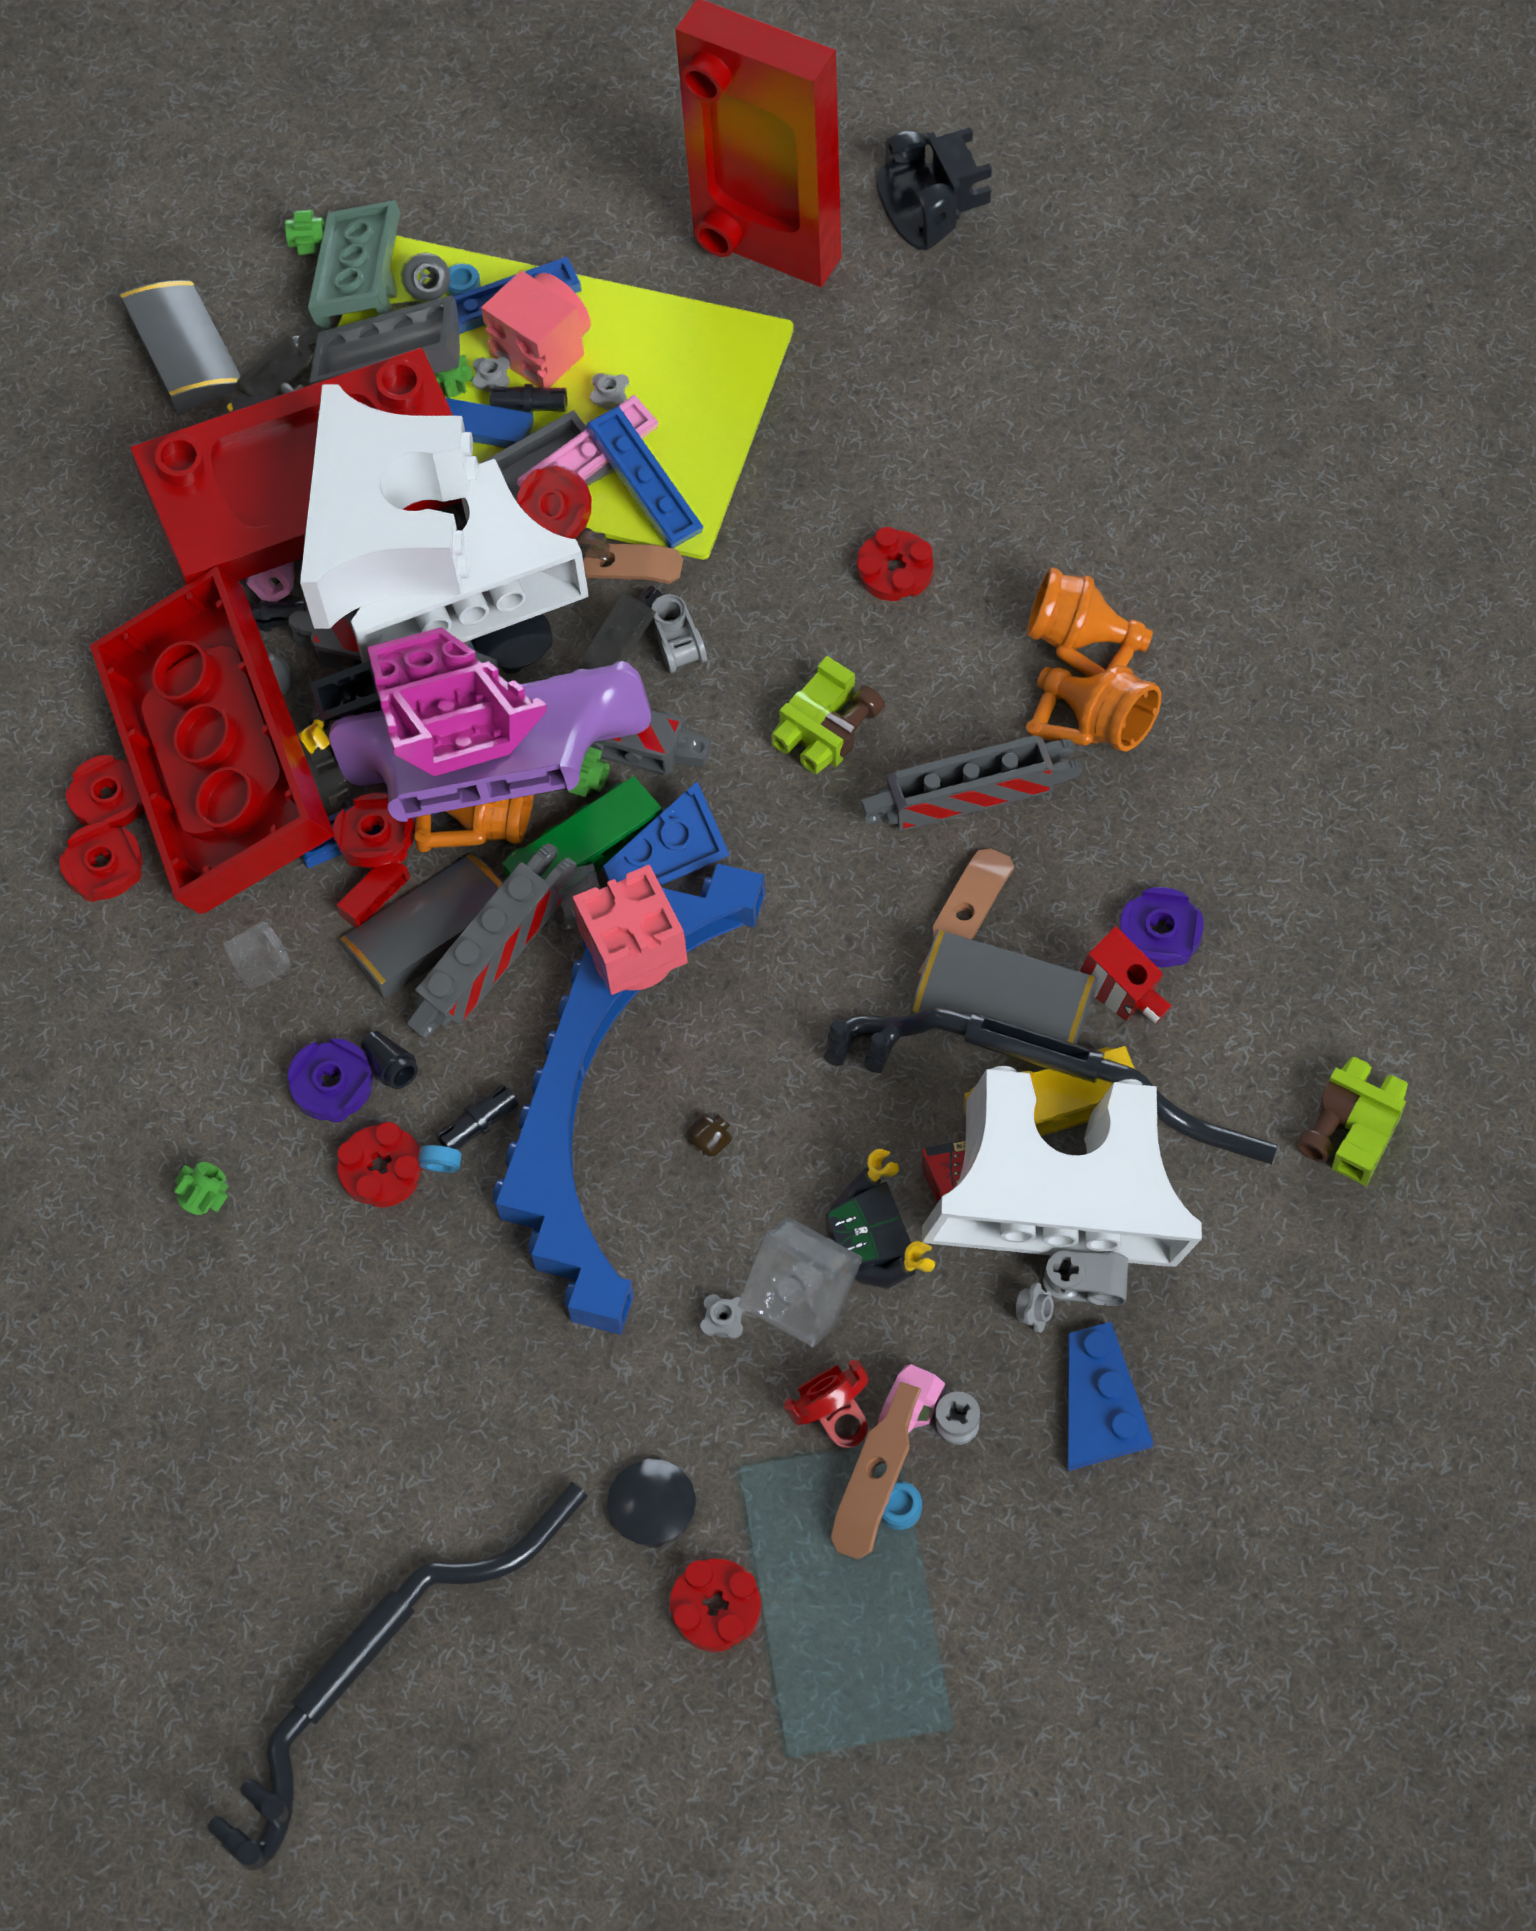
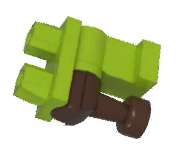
(814, 719)
(1365, 1111)

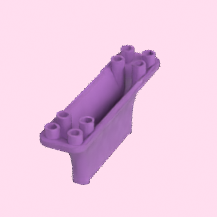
(580, 711)

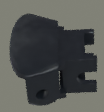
(929, 196)

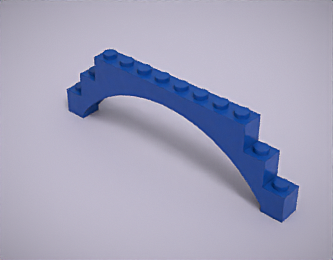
(540, 1177)

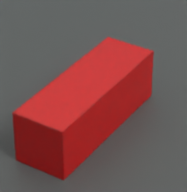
(372, 893)

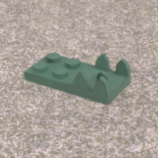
(355, 262)

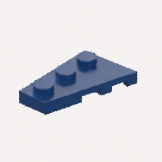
(673, 843)
(1102, 1400)

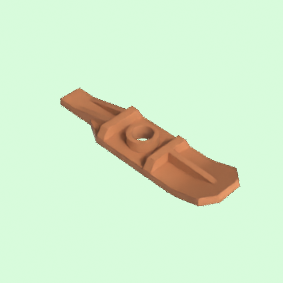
(637, 562)
(974, 893)
(866, 1495)

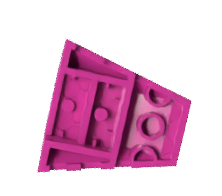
(446, 704)

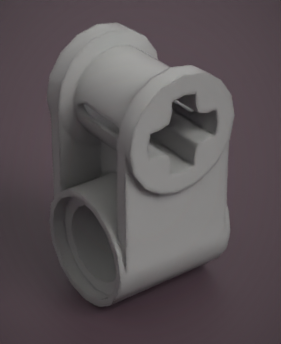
(677, 639)
(1093, 1277)

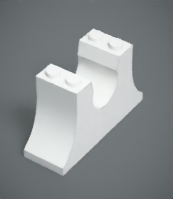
(362, 478)
(512, 575)
(1041, 1201)

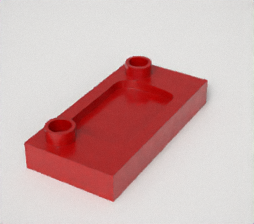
(761, 141)
(242, 481)
(210, 741)

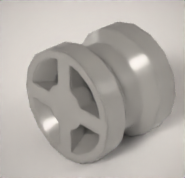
(959, 1427)

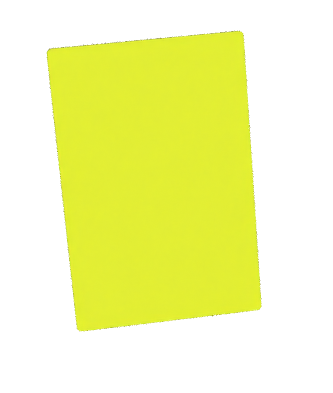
(686, 360)

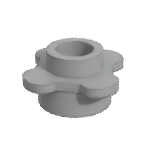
(485, 378)
(609, 398)
(1034, 1306)
(714, 1325)

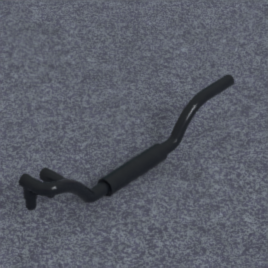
(1032, 1048)
(349, 1663)

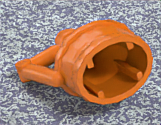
(1074, 614)
(1108, 707)
(482, 823)

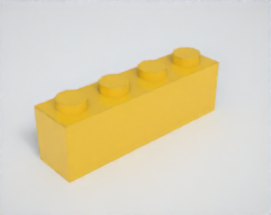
(1065, 1099)

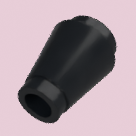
(390, 1060)

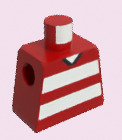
(1125, 978)

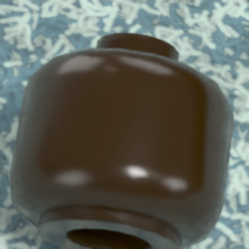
(709, 1134)

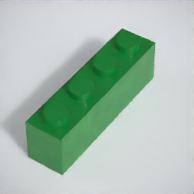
(595, 829)

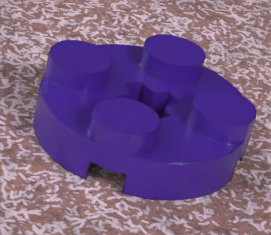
(1180, 915)
(336, 1101)

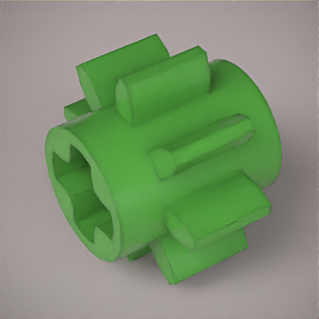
(305, 231)
(453, 381)
(593, 773)
(201, 1188)

